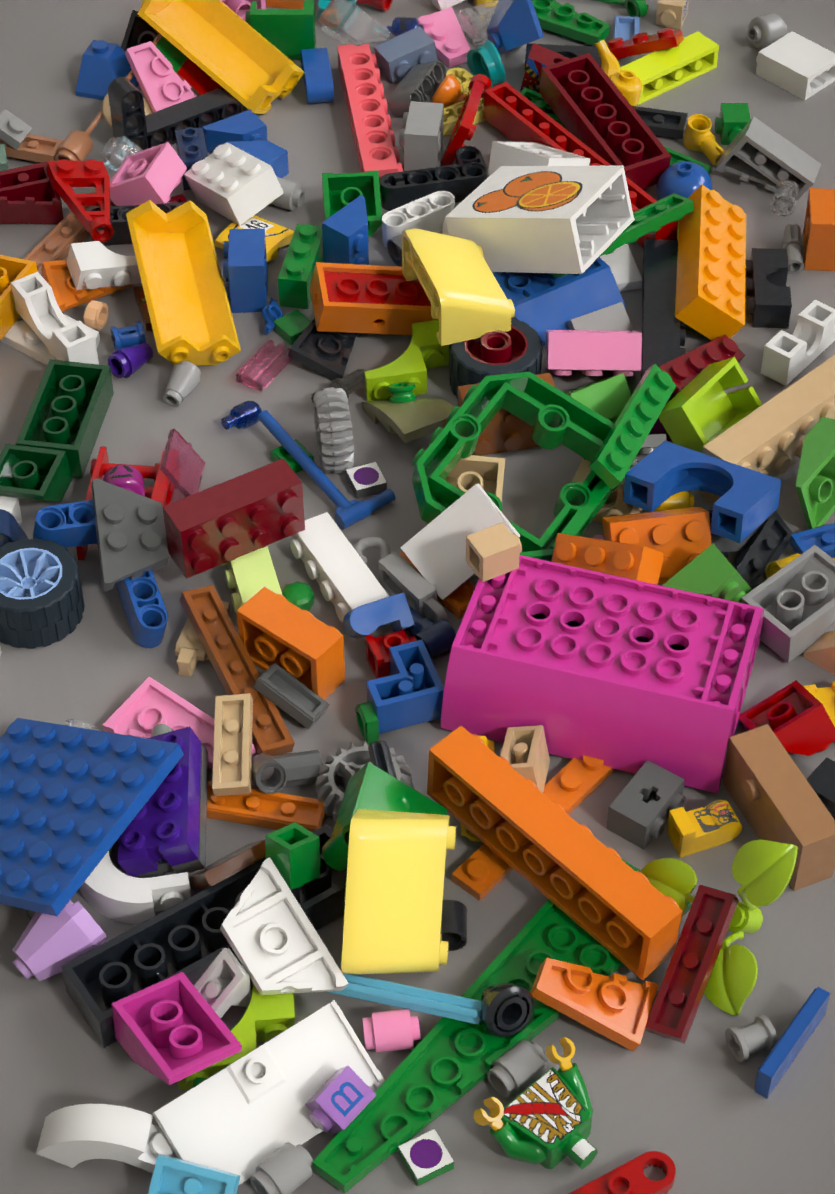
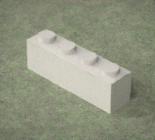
(335, 565)

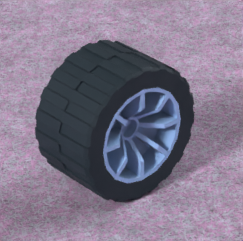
(38, 593)

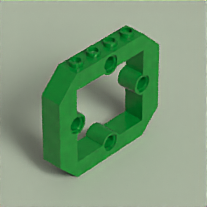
(540, 407)

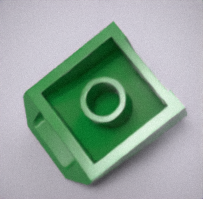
(346, 187)

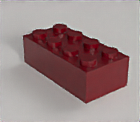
(234, 518)

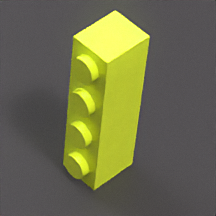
(674, 66)

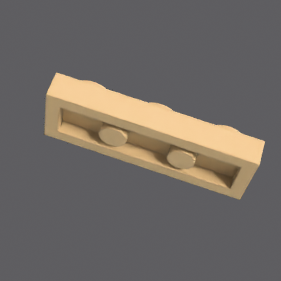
(232, 745)

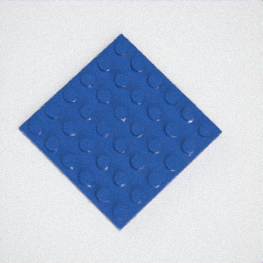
(67, 804)

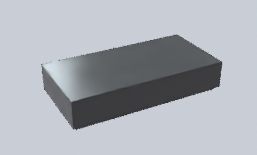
(291, 695)

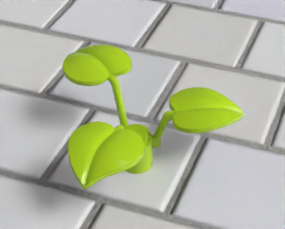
(764, 873)

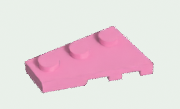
(448, 36)
(156, 77)

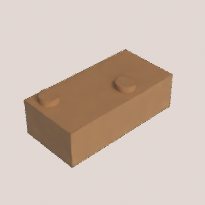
(780, 802)

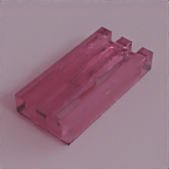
(260, 364)

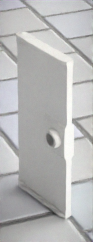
(261, 1098)

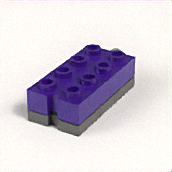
(172, 823)

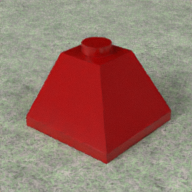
(794, 718)

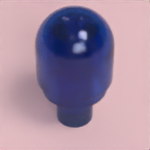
(242, 415)

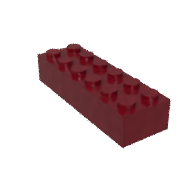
(603, 118)

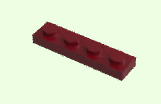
(688, 366)
(692, 963)

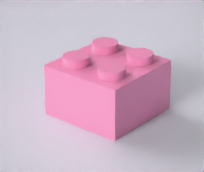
(147, 176)

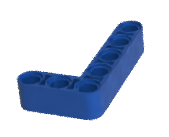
(75, 526)

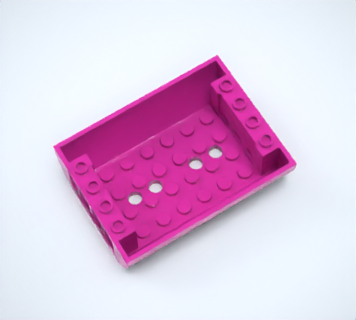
(595, 682)

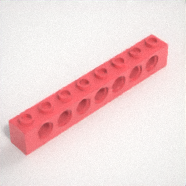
(367, 110)

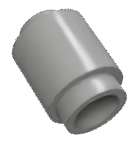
(292, 197)
(517, 1068)
(283, 1170)

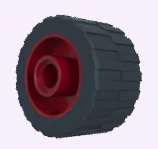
(495, 355)

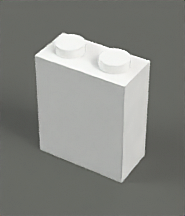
(797, 65)

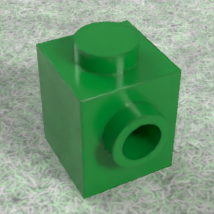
(731, 121)
(294, 854)

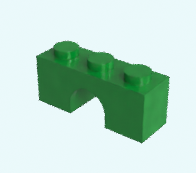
(299, 265)

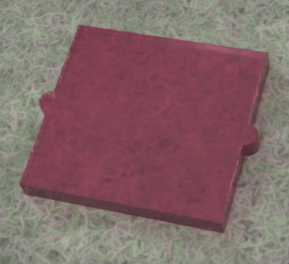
(182, 464)

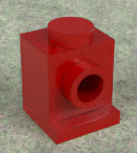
(378, 651)

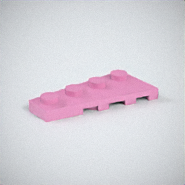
(157, 705)

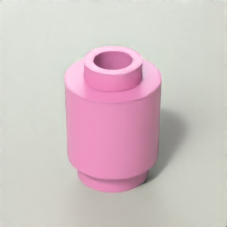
(391, 1030)

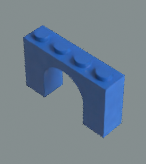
(671, 468)

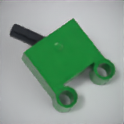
(373, 789)

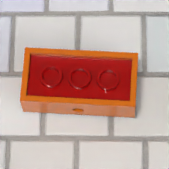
(366, 299)

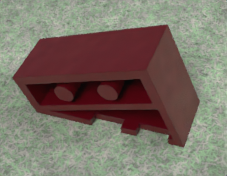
(29, 196)

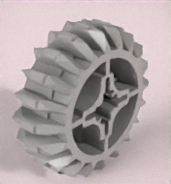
(333, 430)
(342, 767)

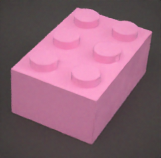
(593, 351)

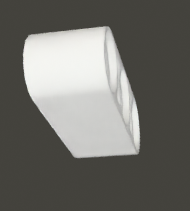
(424, 214)

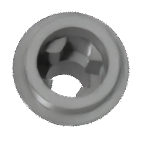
(182, 381)

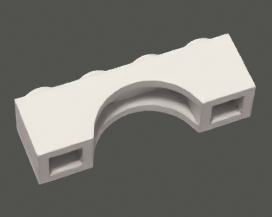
(98, 267)
(40, 310)

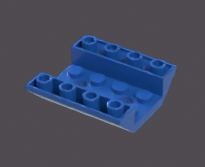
(553, 301)

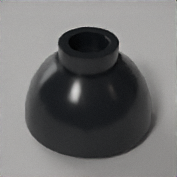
(506, 1009)

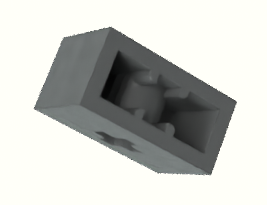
(645, 803)

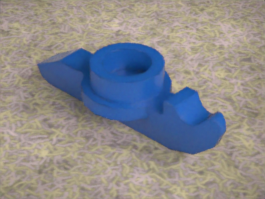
(270, 313)

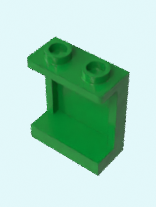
(285, 28)

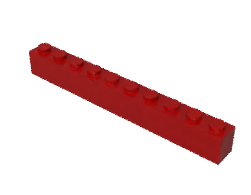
(526, 122)

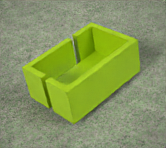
(703, 407)

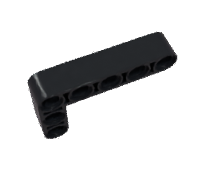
(159, 127)

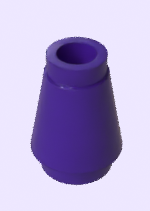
(128, 360)

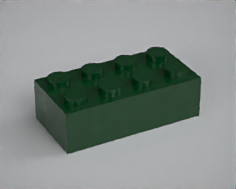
(69, 411)

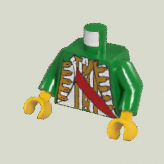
(547, 1118)

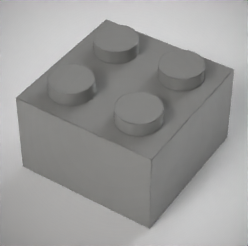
(422, 136)

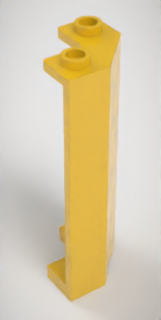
(225, 49)
(183, 284)

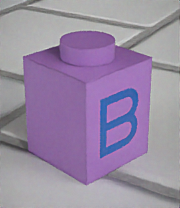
(339, 1100)

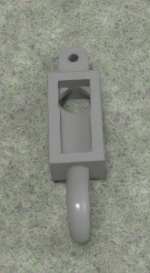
(399, 576)

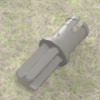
(794, 247)

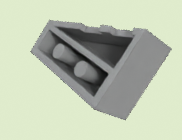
(767, 158)

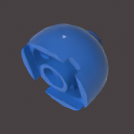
(682, 179)

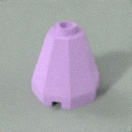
(56, 940)

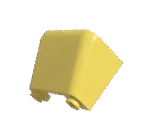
(457, 285)
(395, 892)

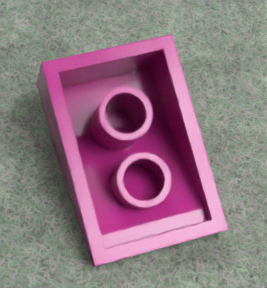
(172, 1030)

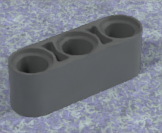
(417, 86)

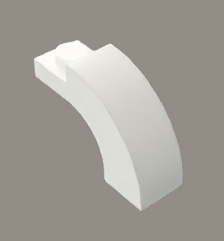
(132, 898)
(102, 1133)

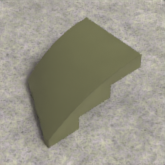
(411, 418)

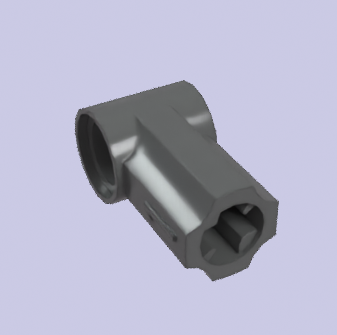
(289, 770)

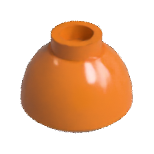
(448, 92)

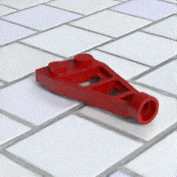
(464, 125)
(87, 173)

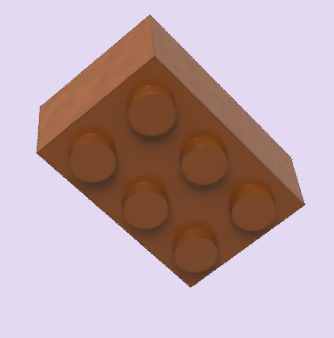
(505, 430)

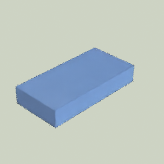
(625, 27)

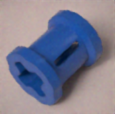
(128, 335)

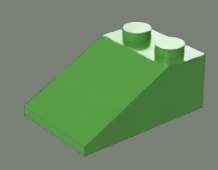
(817, 474)

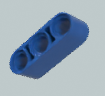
(317, 75)

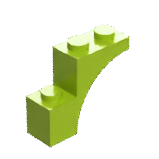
(411, 366)
(262, 1021)

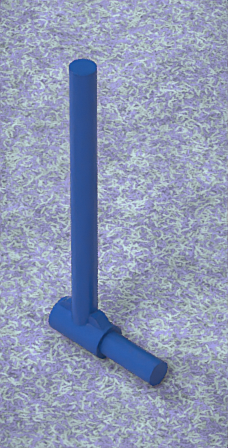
(347, 511)

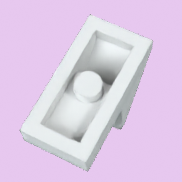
(225, 983)

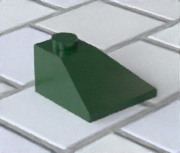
(34, 473)

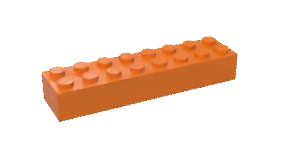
(554, 852)

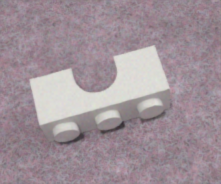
(790, 354)

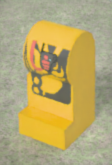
(702, 827)

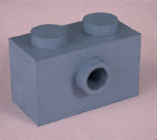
(403, 52)

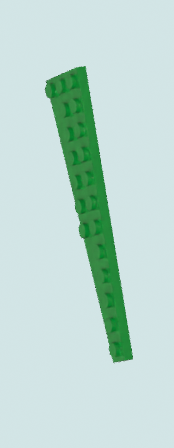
(458, 1052)

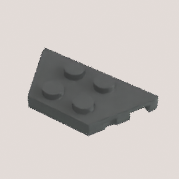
(128, 533)

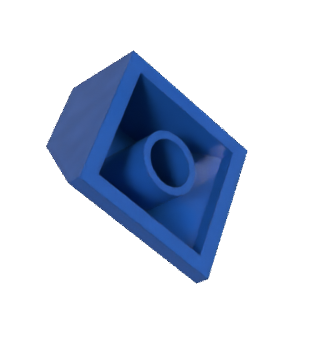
(514, 25)
(99, 67)

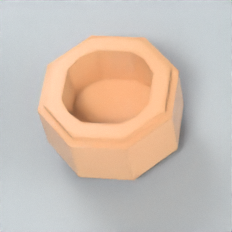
(96, 314)

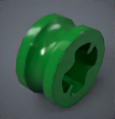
(402, 392)

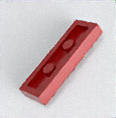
(642, 43)

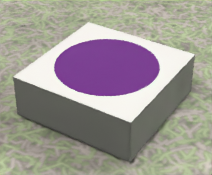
(366, 480)

